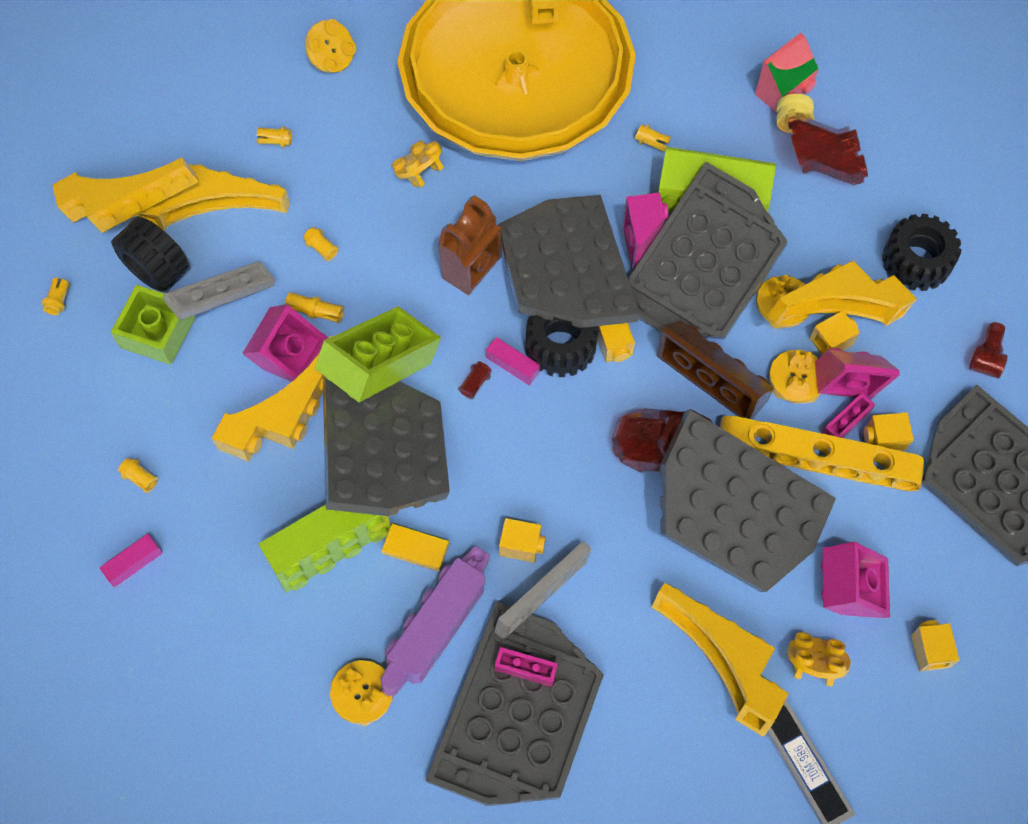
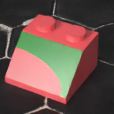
(787, 72)

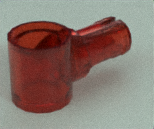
(989, 355)

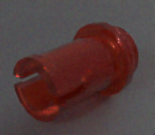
(475, 379)

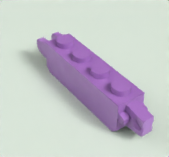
(435, 623)

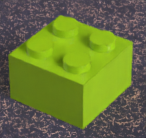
(150, 326)

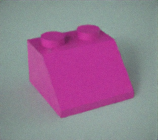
(641, 223)
(284, 343)
(853, 373)
(855, 581)

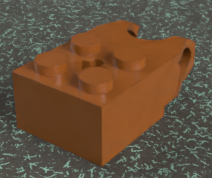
(470, 246)

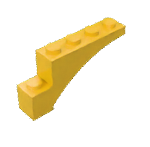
(216, 192)
(119, 199)
(846, 290)
(278, 418)
(734, 654)

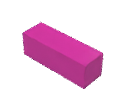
(512, 361)
(850, 417)
(130, 560)
(526, 667)

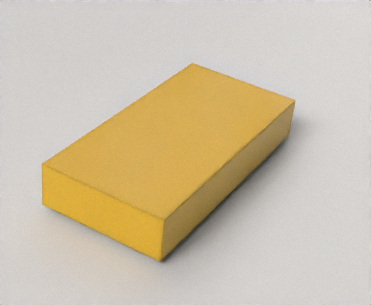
(415, 547)

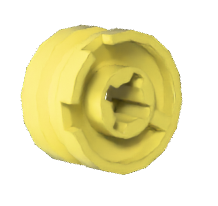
(793, 105)

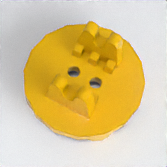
(321, 54)
(419, 158)
(767, 294)
(794, 388)
(818, 657)
(349, 683)

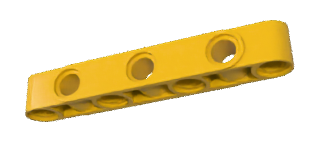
(843, 457)

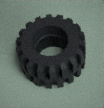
(927, 234)
(150, 253)
(556, 356)

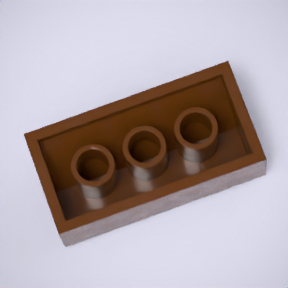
(713, 370)

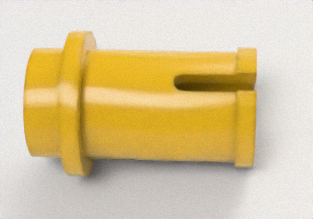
(274, 136)
(651, 137)
(315, 239)
(54, 301)
(137, 474)

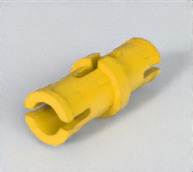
(315, 307)

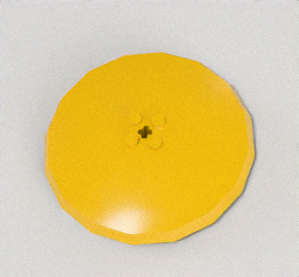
(511, 84)

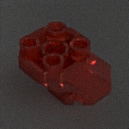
(828, 150)
(645, 436)

